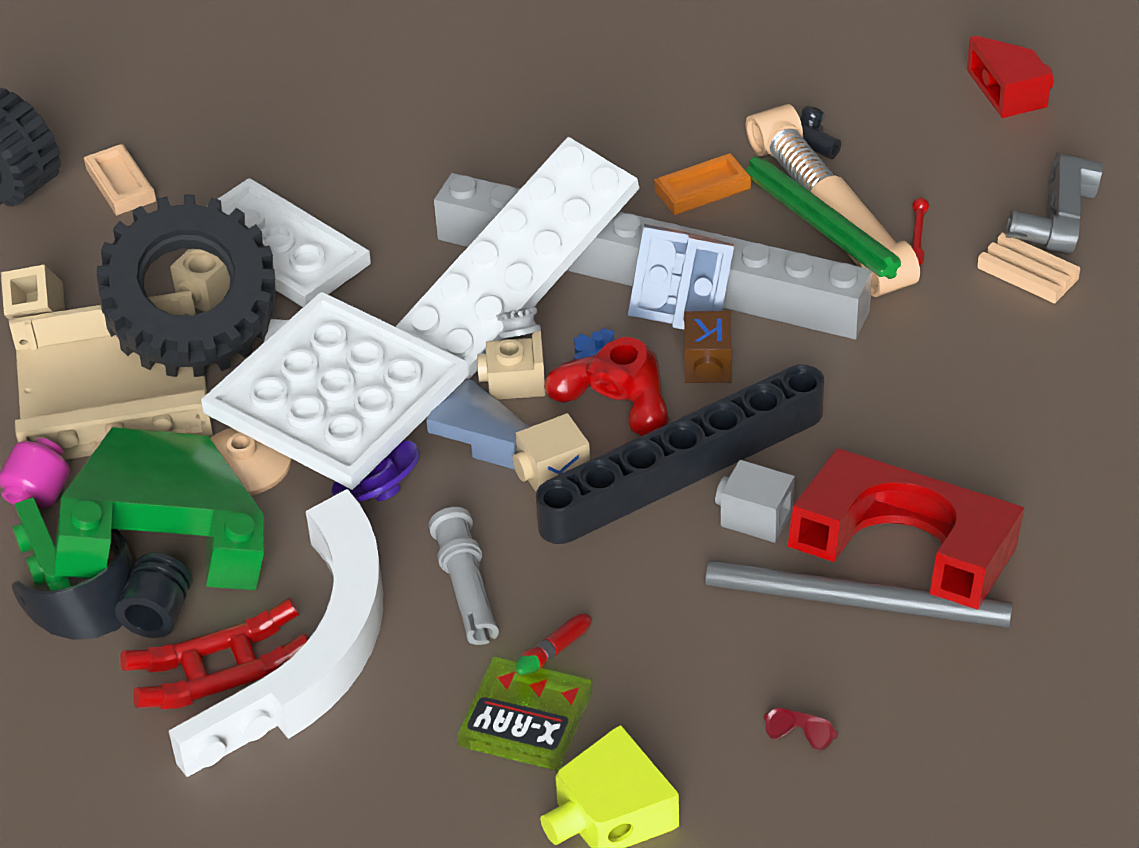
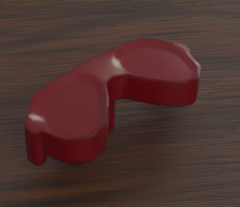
(816, 729)

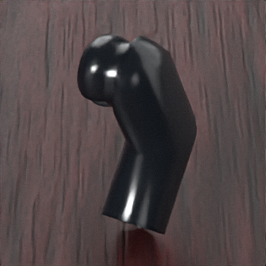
(814, 135)

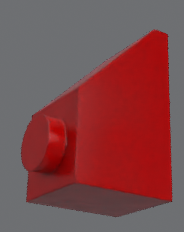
(1009, 76)

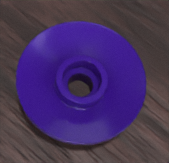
(385, 477)

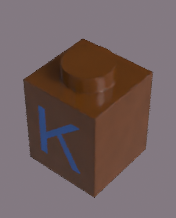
(707, 346)

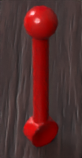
(920, 207)

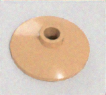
(252, 462)

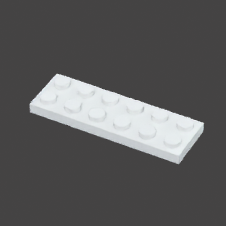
(521, 251)

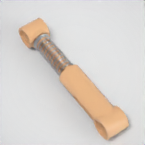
(781, 136)

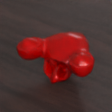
(619, 371)

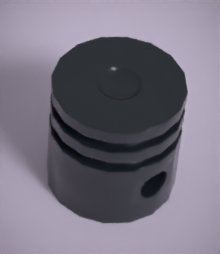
(153, 595)

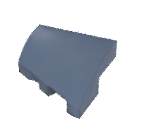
(479, 420)

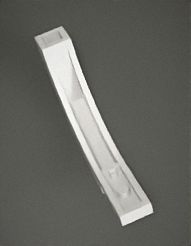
(323, 667)

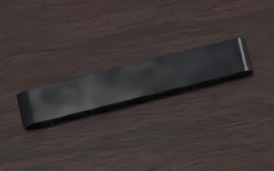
(679, 454)

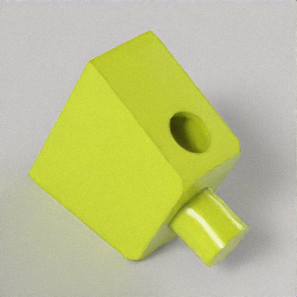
(612, 796)

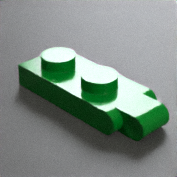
(33, 536)

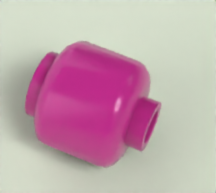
(34, 472)

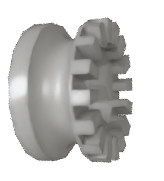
(518, 324)

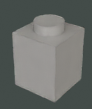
(756, 500)

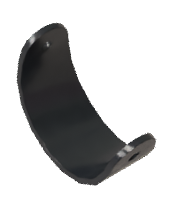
(83, 609)

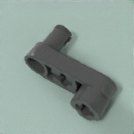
(1068, 182)

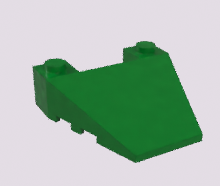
(166, 487)

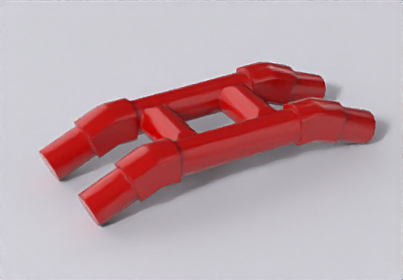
(189, 655)

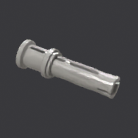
(461, 558)

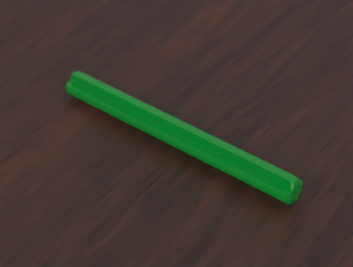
(824, 218)

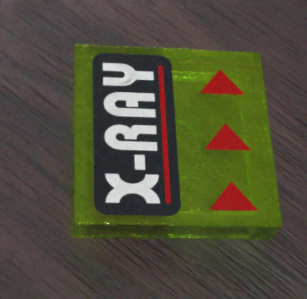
(525, 715)

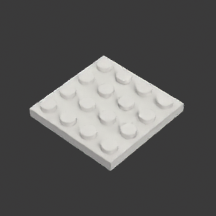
(335, 389)

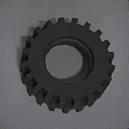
(184, 338)

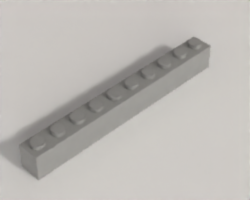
(760, 279)

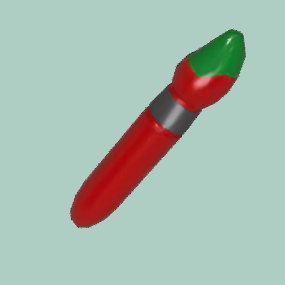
(535, 658)

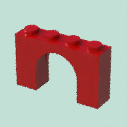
(861, 492)

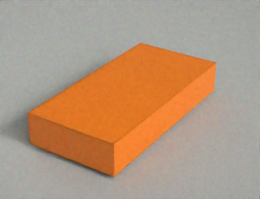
(702, 184)

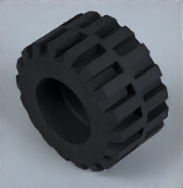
(26, 150)

